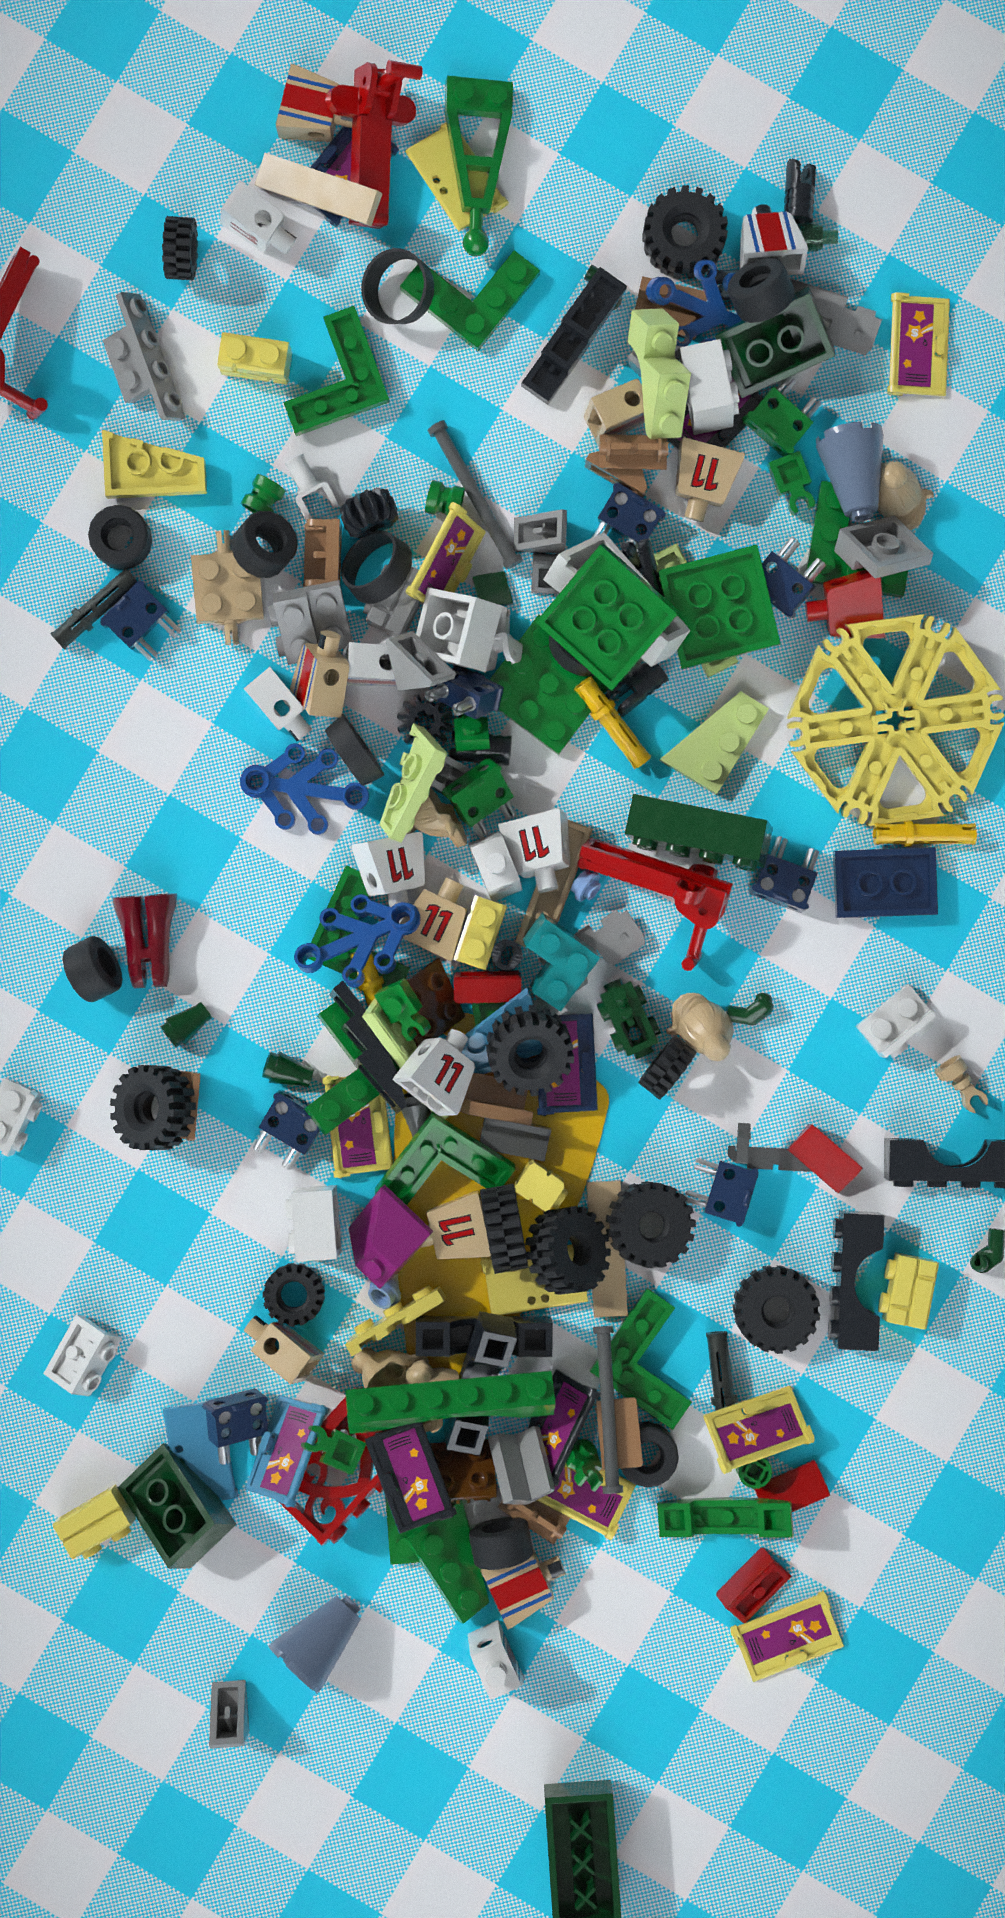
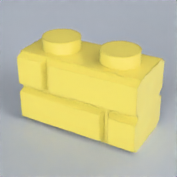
(254, 358)
(480, 933)
(541, 1185)
(908, 1290)
(94, 1522)

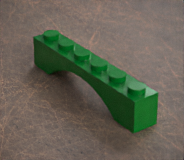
(405, 1404)

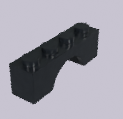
(910, 1161)
(858, 1237)
(452, 1335)
(486, 1356)

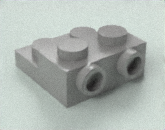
(882, 547)
(304, 614)

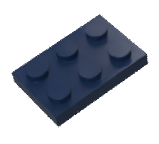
(885, 882)

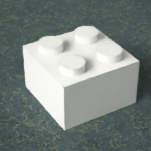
(710, 394)
(459, 627)
(314, 1223)

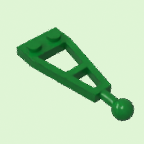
(477, 99)

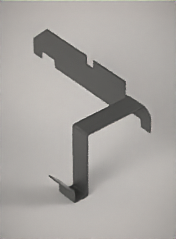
(760, 1156)

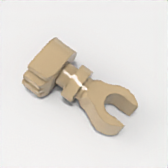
(954, 1070)

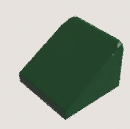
(493, 588)

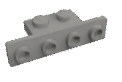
(139, 360)

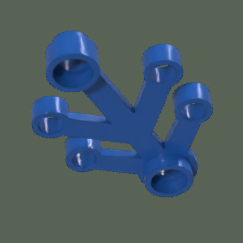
(713, 311)
(298, 787)
(363, 936)

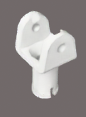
(307, 484)
(504, 642)

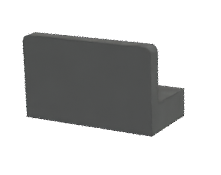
(516, 1138)

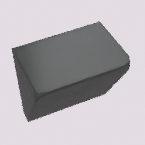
(540, 567)

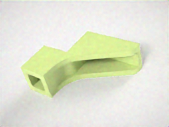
(663, 377)

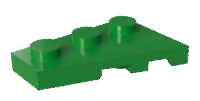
(448, 1560)

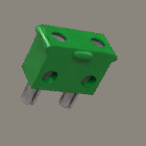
(776, 424)
(480, 794)

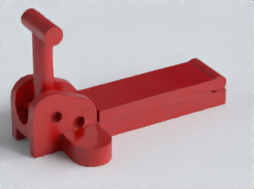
(375, 107)
(11, 290)
(695, 890)

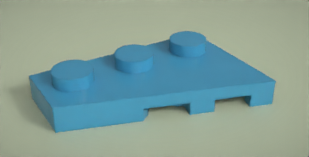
(477, 1037)

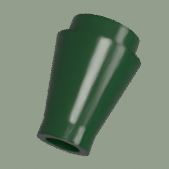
(185, 1024)
(285, 1070)

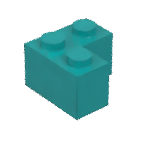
(567, 961)

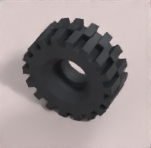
(689, 208)
(536, 1071)
(135, 1102)
(627, 1215)
(503, 1228)
(551, 1254)
(750, 1309)

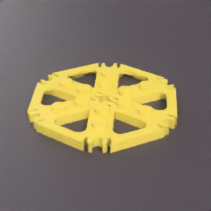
(913, 745)

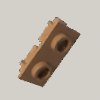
(632, 452)
(540, 1517)

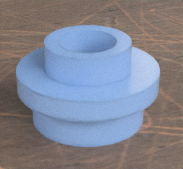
(586, 885)
(386, 1296)

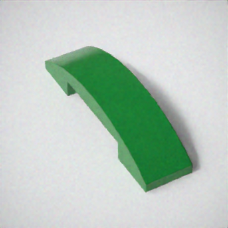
(725, 1516)

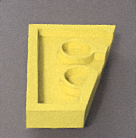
(148, 470)
(423, 1301)

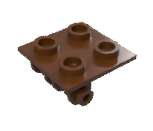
(437, 999)
(467, 1474)

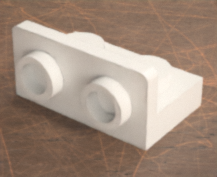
(896, 1022)
(17, 1109)
(82, 1357)

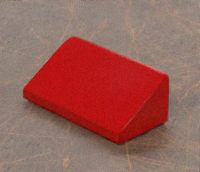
(486, 986)
(824, 1158)
(799, 1485)
(753, 1585)

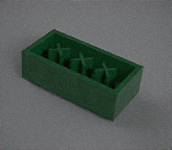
(698, 831)
(582, 1849)

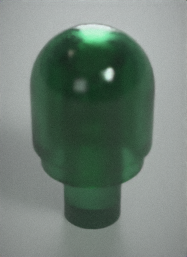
(816, 237)

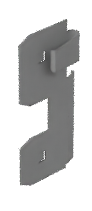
(849, 328)
(614, 940)

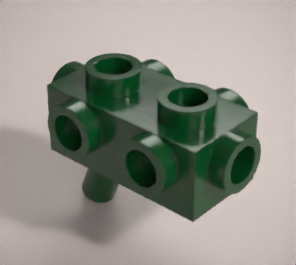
(623, 1007)

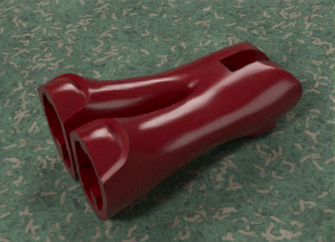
(159, 917)

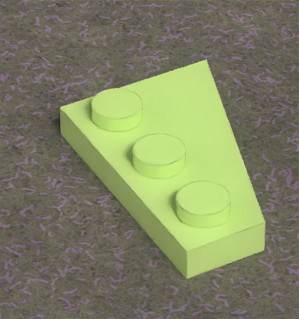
(717, 743)
(418, 772)

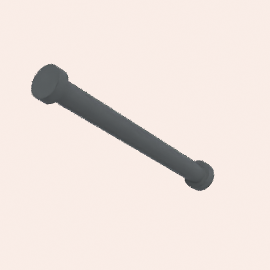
(439, 431)
(608, 1409)

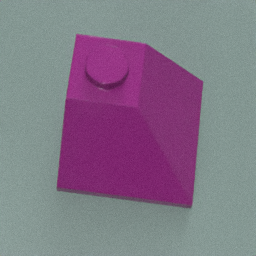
(386, 1237)

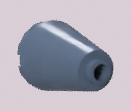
(854, 466)
(318, 1641)

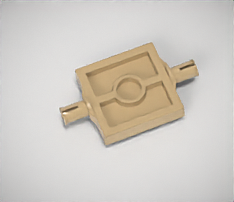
(224, 590)

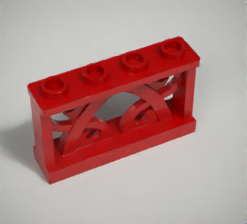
(332, 1494)

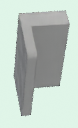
(521, 1466)

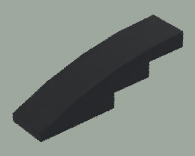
(574, 335)
(375, 1059)

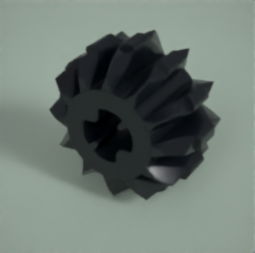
(369, 512)
(431, 712)

